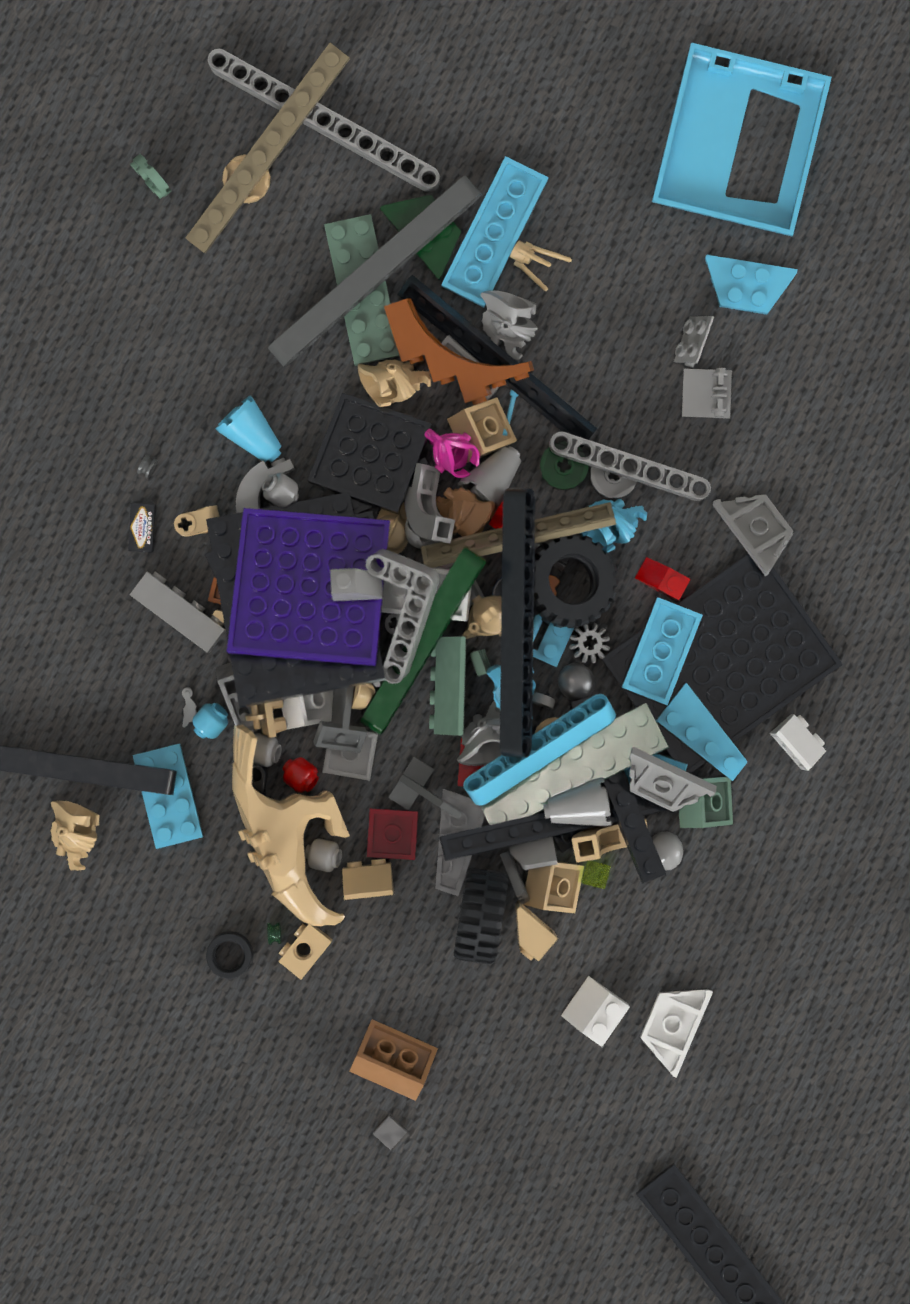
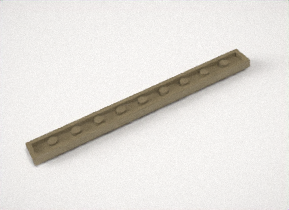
(267, 147)

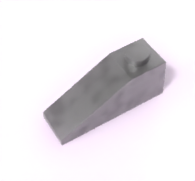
(227, 685)

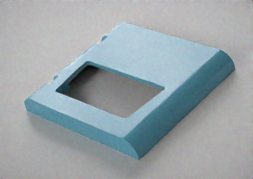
(708, 130)

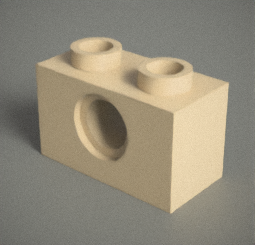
(298, 963)

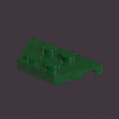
(440, 248)

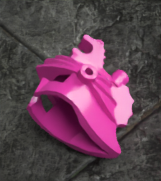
(452, 452)

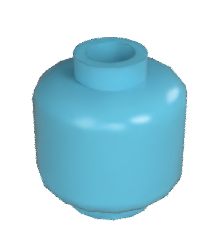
(210, 721)

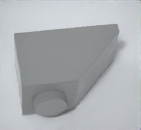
(355, 585)

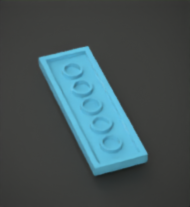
(494, 231)

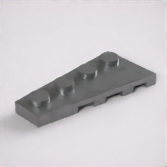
(452, 872)

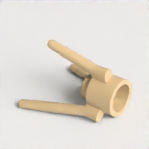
(524, 253)

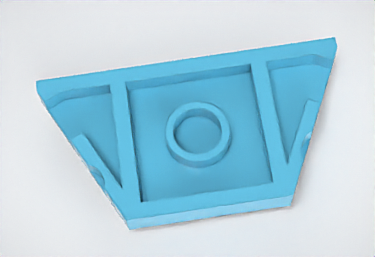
(748, 284)

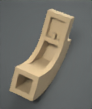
(596, 841)

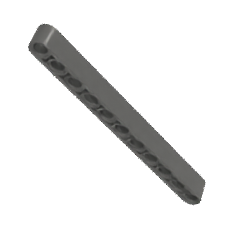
(374, 271)

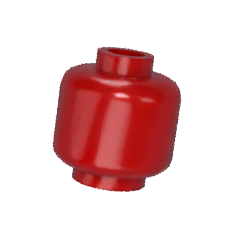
(300, 775)

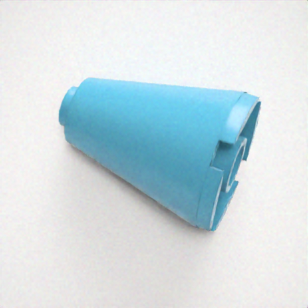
(251, 431)

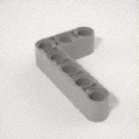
(410, 611)

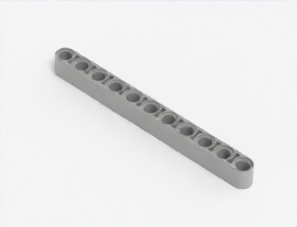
(331, 130)

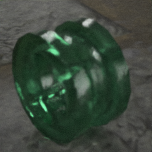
(274, 933)

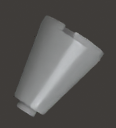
(493, 476)
(580, 805)

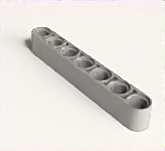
(638, 475)

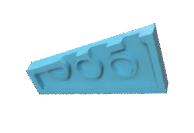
(697, 728)

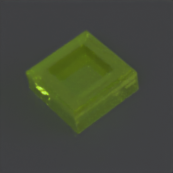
(596, 874)

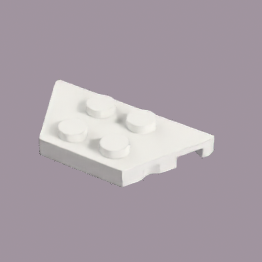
(674, 1024)

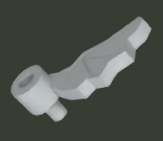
(190, 707)

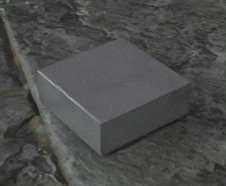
(389, 1132)

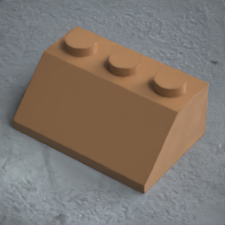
(393, 1060)

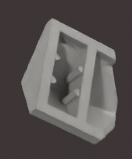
(535, 853)

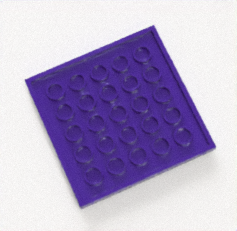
(285, 587)

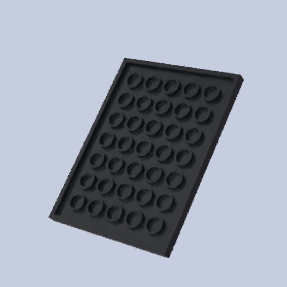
(746, 656)
(276, 678)

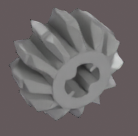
(596, 647)

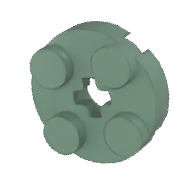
(150, 176)

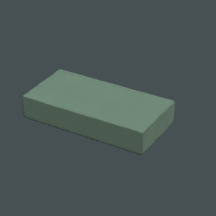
(480, 662)

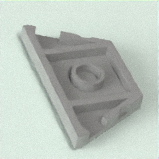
(757, 528)
(664, 782)

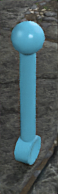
(510, 409)

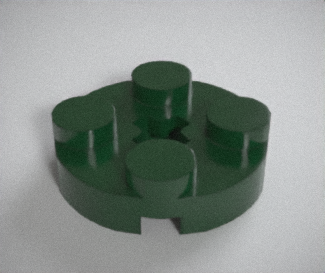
(562, 480)

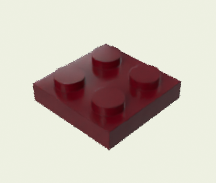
(392, 834)

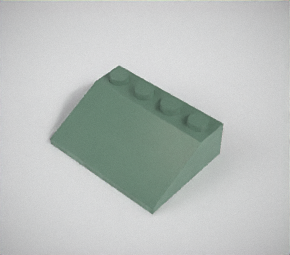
(449, 686)

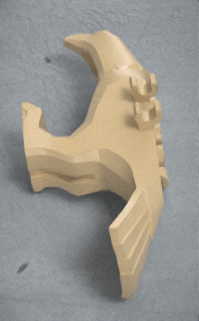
(278, 831)

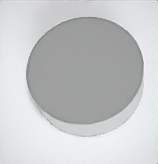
(543, 700)

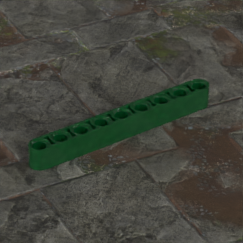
(443, 608)

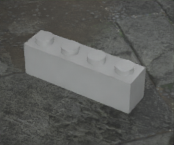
(178, 612)

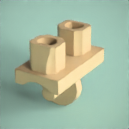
(268, 725)

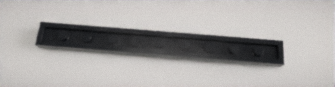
(487, 352)
(519, 832)

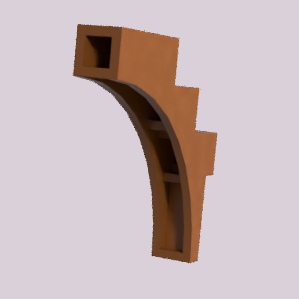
(415, 341)

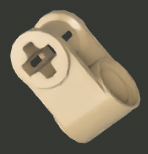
(198, 520)

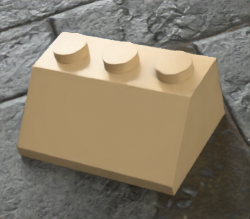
(533, 934)

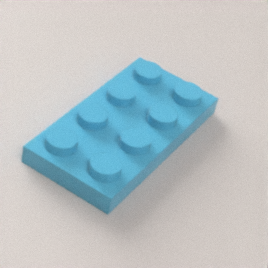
(662, 651)
(174, 816)

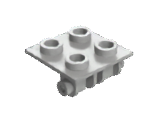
(693, 340)
(706, 393)

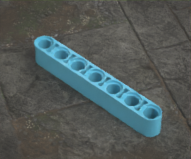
(546, 747)

